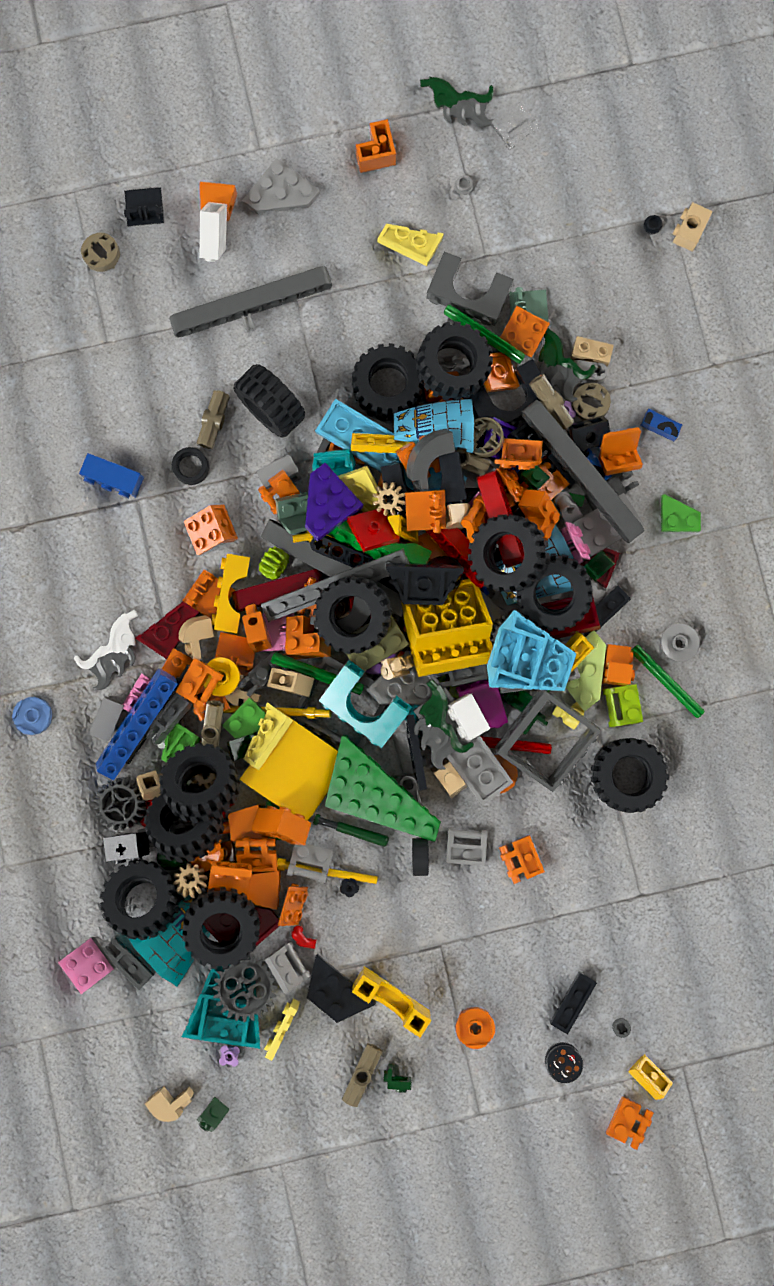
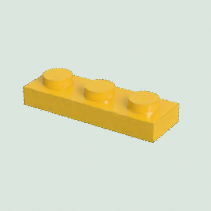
(375, 443)

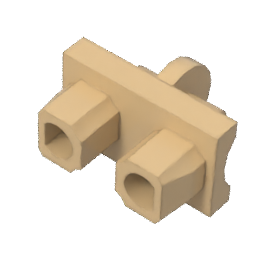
(396, 667)

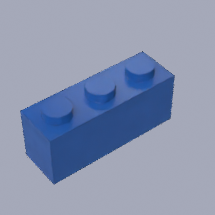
(111, 476)

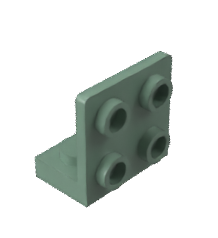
(292, 512)

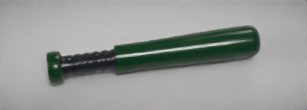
(363, 834)

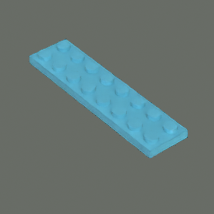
(343, 421)

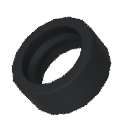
(187, 452)
(420, 857)

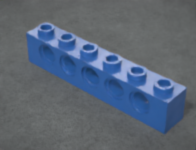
(136, 724)

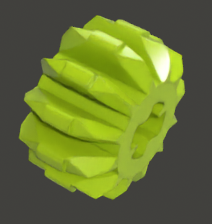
(274, 563)

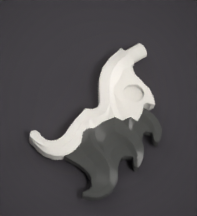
(114, 655)

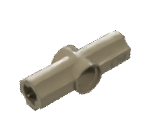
(551, 401)
(213, 419)
(474, 463)
(212, 720)
(356, 1085)

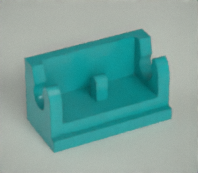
(339, 461)

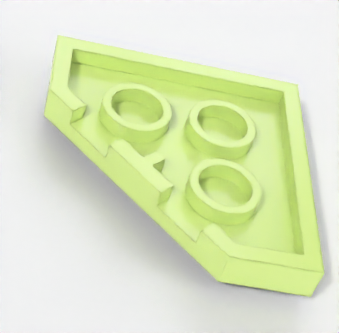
(588, 687)

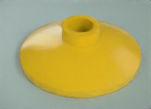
(232, 674)

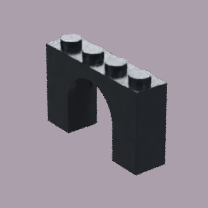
(484, 406)
(452, 480)

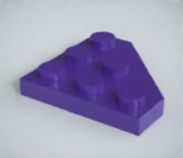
(328, 502)

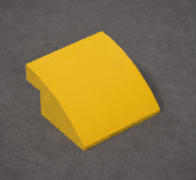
(451, 633)
(295, 771)

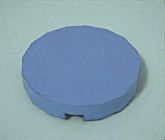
(32, 715)

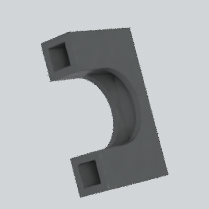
(485, 308)

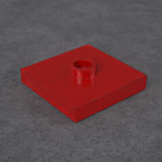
(372, 530)

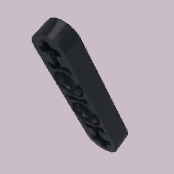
(344, 557)

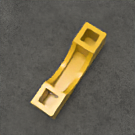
(226, 617)

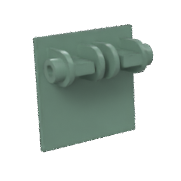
(531, 301)

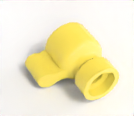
(566, 718)

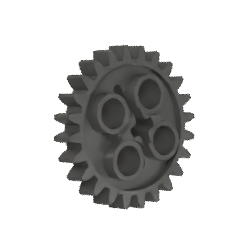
(254, 1004)

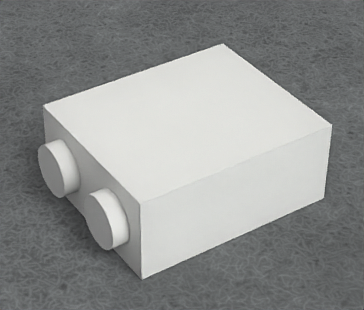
(213, 231)

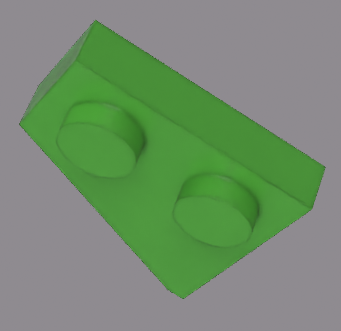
(678, 516)
(245, 719)
(177, 740)

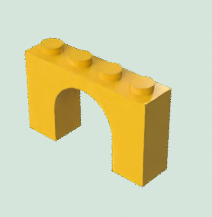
(372, 986)

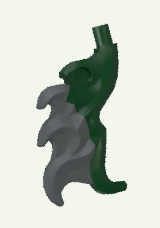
(459, 105)
(561, 370)
(435, 730)

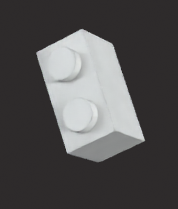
(468, 717)

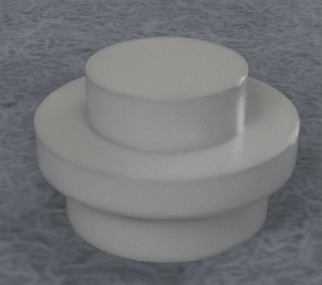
(464, 185)

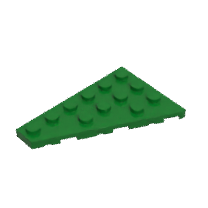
(369, 793)

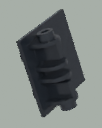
(144, 206)

